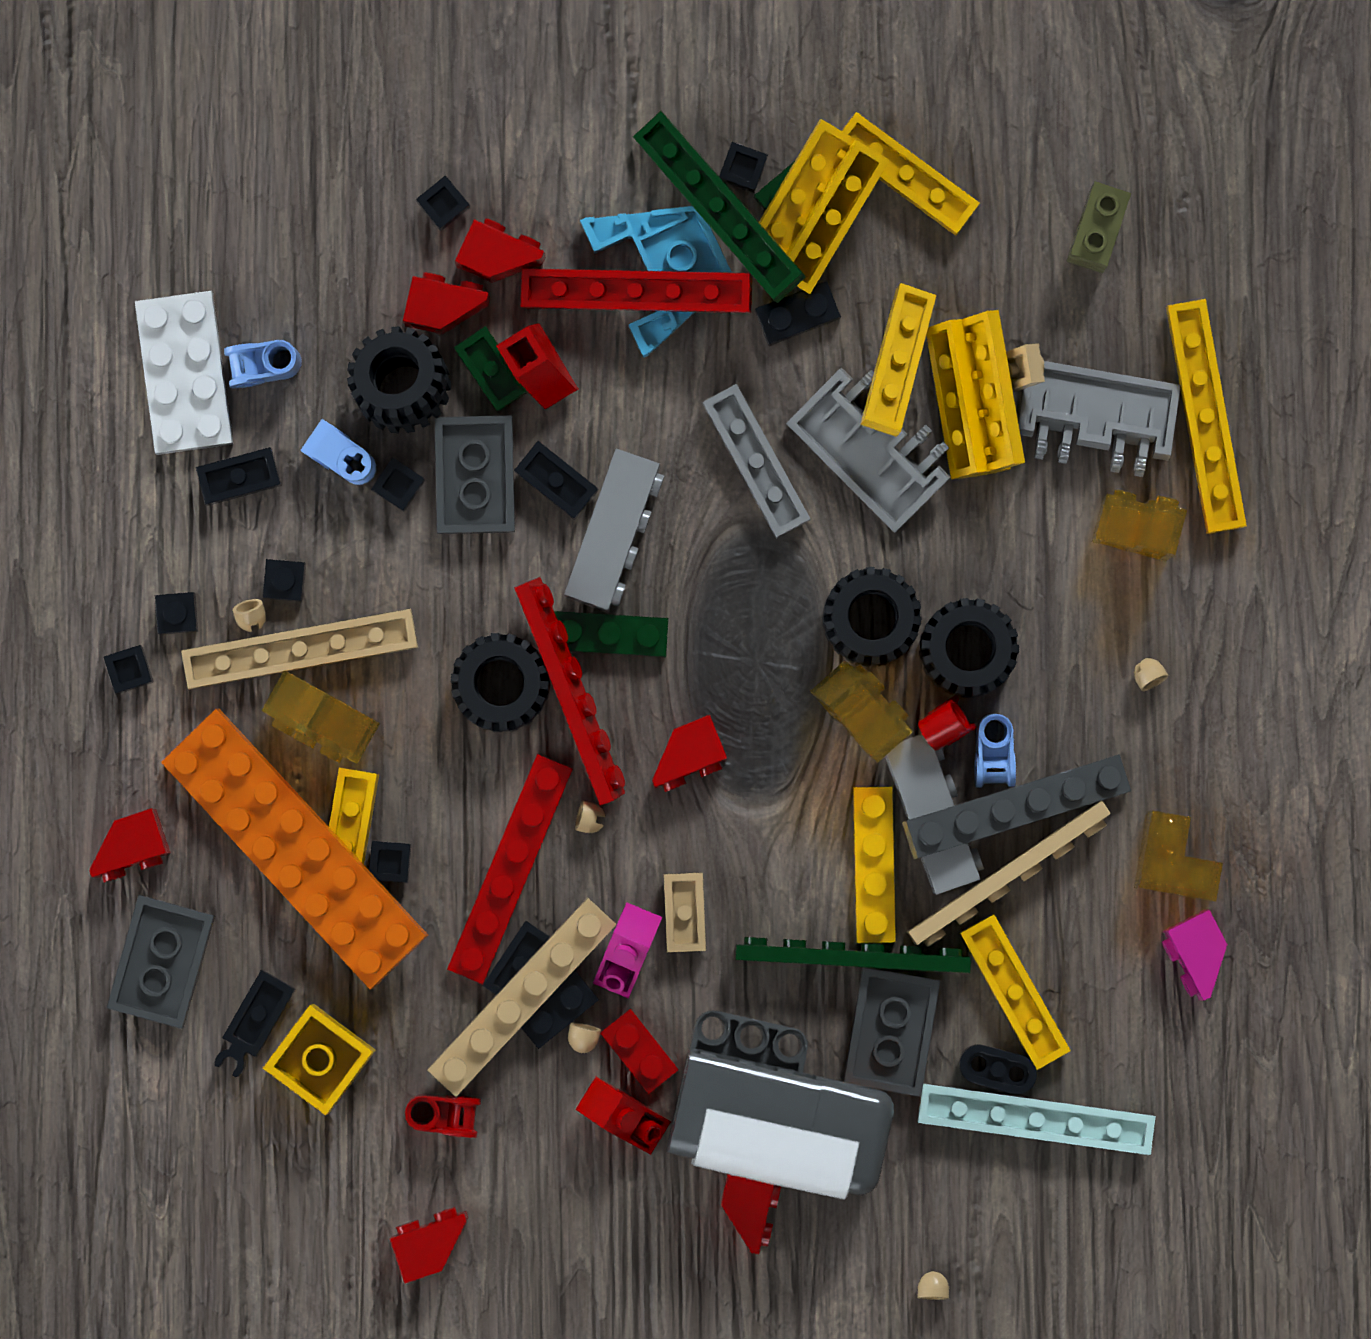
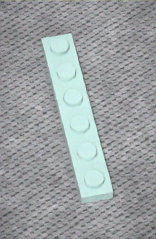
(1036, 1119)

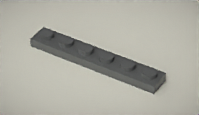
(1016, 806)

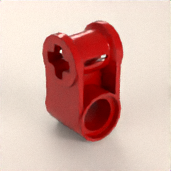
(945, 724)
(446, 1115)

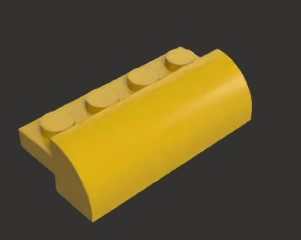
(821, 198)
(975, 395)

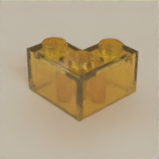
(1139, 527)
(856, 703)
(319, 719)
(1164, 865)

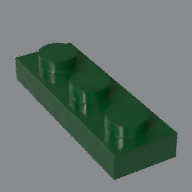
(615, 634)

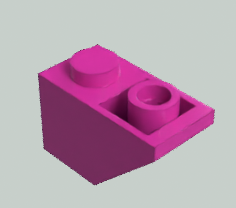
(627, 950)
(1200, 951)

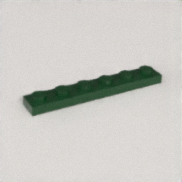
(719, 207)
(835, 954)

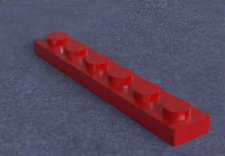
(636, 290)
(566, 679)
(510, 869)

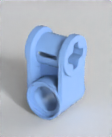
(259, 363)
(336, 450)
(994, 754)

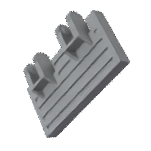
(1101, 407)
(867, 457)

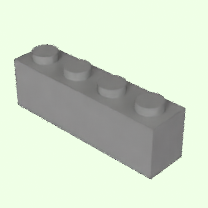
(612, 531)
(924, 791)

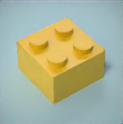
(319, 1059)

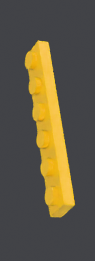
(1206, 416)

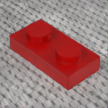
(639, 1051)

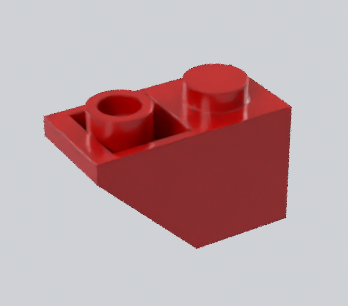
(496, 255)
(440, 305)
(537, 365)
(690, 750)
(131, 842)
(622, 1115)
(747, 1208)
(427, 1247)

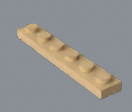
(299, 649)
(1024, 865)
(521, 997)

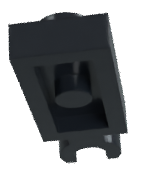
(255, 1019)

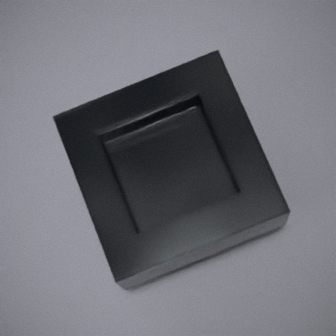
(743, 167)
(443, 203)
(398, 484)
(284, 580)
(176, 613)
(128, 669)
(390, 861)

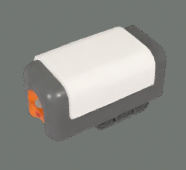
(770, 1121)

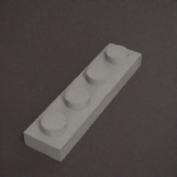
(756, 461)

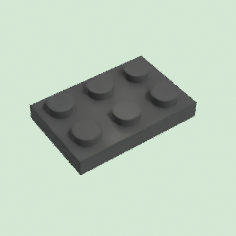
(474, 475)
(160, 961)
(891, 1031)

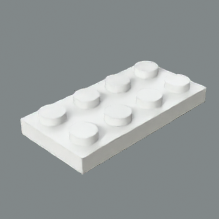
(183, 372)

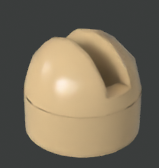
(249, 613)
(1149, 674)
(587, 817)
(583, 1037)
(933, 1287)

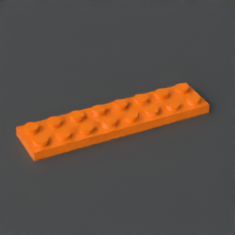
(294, 848)

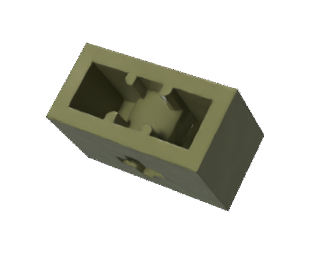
(1098, 227)

